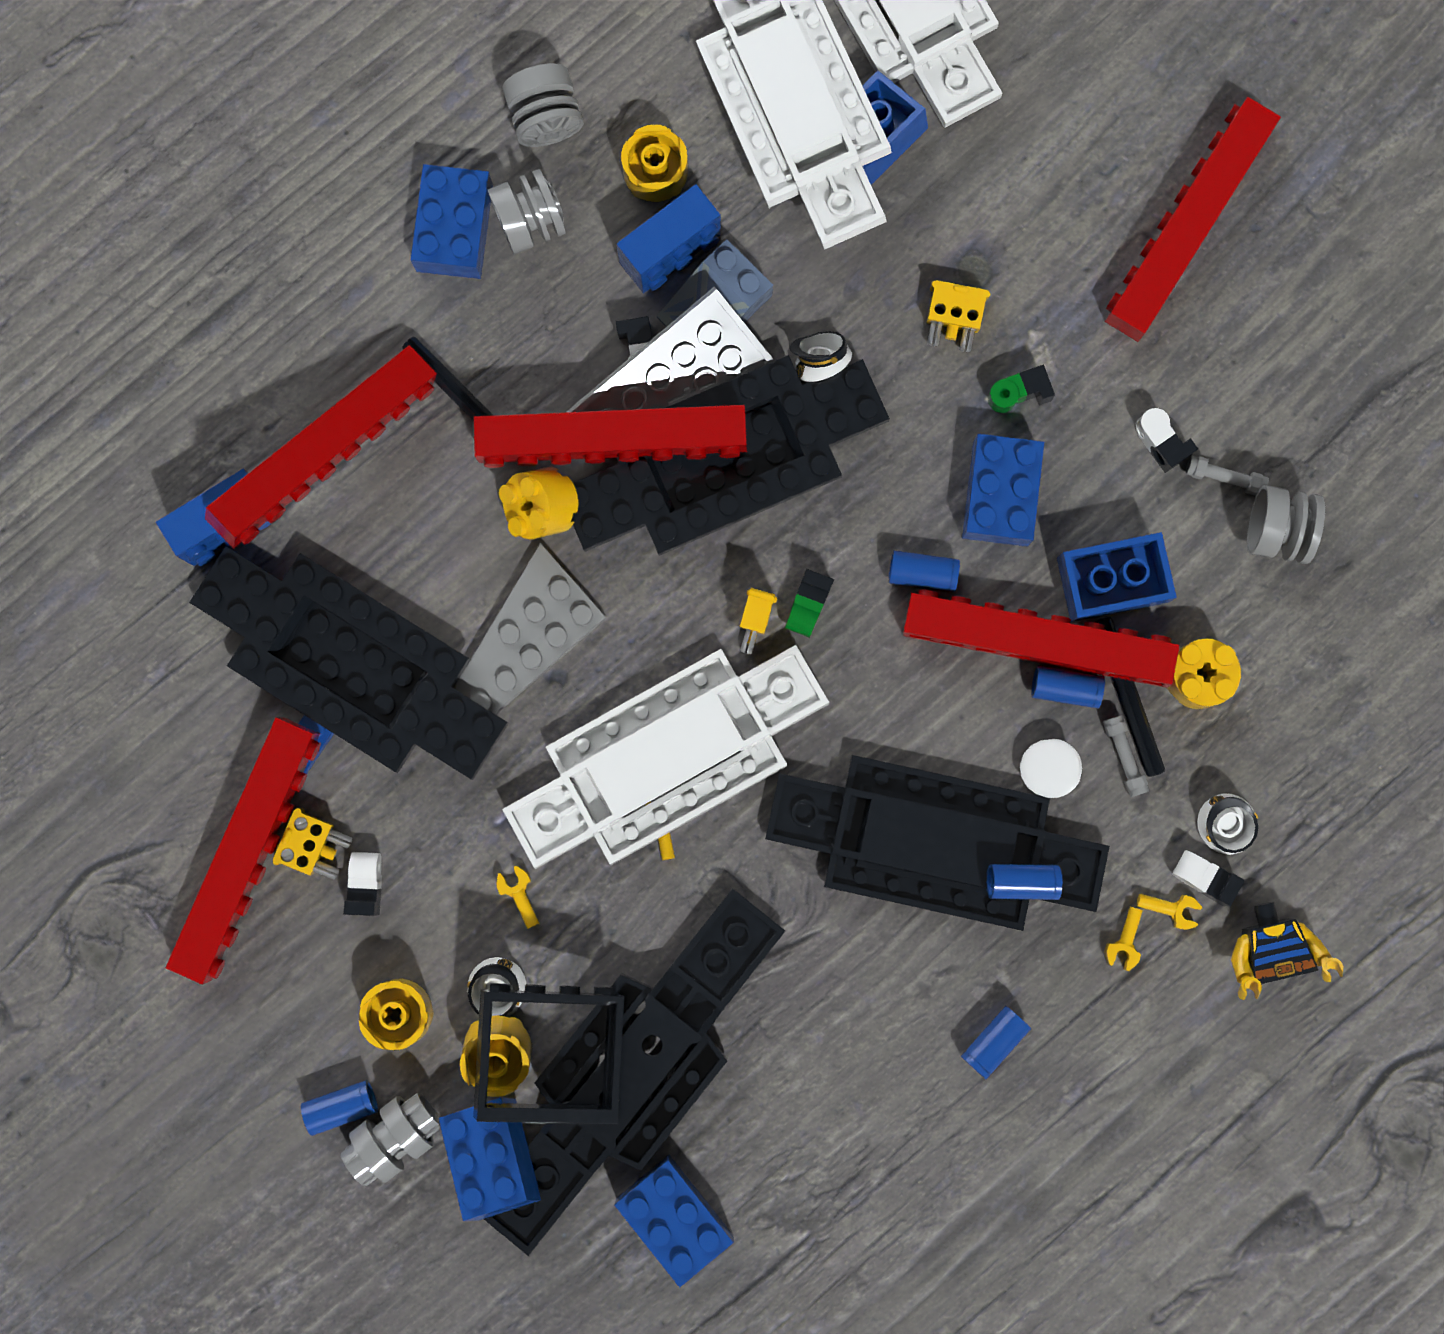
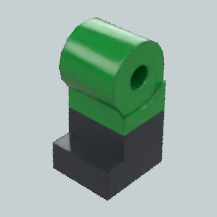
(1021, 388)
(809, 602)

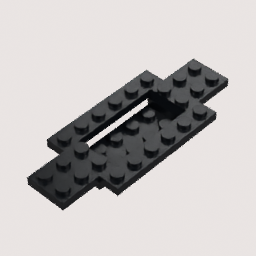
(783, 459)
(290, 625)
(933, 829)

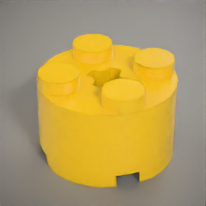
(649, 181)
(539, 503)
(1222, 672)
(376, 1013)
(507, 1056)

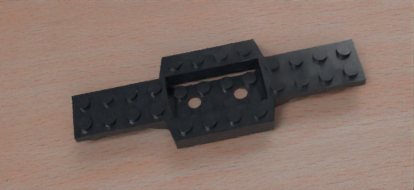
(678, 1013)

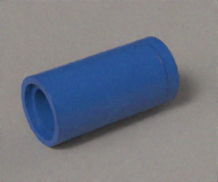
(924, 571)
(1068, 686)
(1024, 882)
(996, 1042)
(339, 1107)

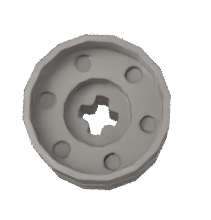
(542, 105)
(527, 211)
(1286, 524)

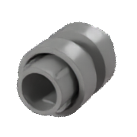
(379, 1148)

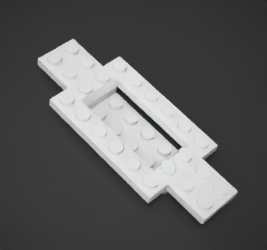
(932, 45)
(811, 106)
(659, 744)

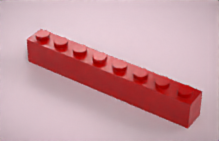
(1192, 219)
(610, 435)
(320, 447)
(1040, 639)
(243, 851)

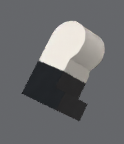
(636, 331)
(1161, 439)
(1208, 878)
(364, 884)

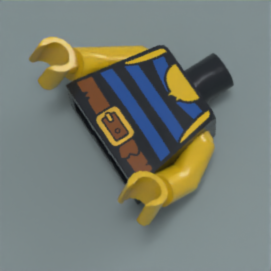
(1278, 951)

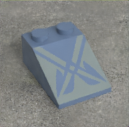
(731, 275)

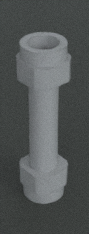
(1198, 468)
(1135, 783)

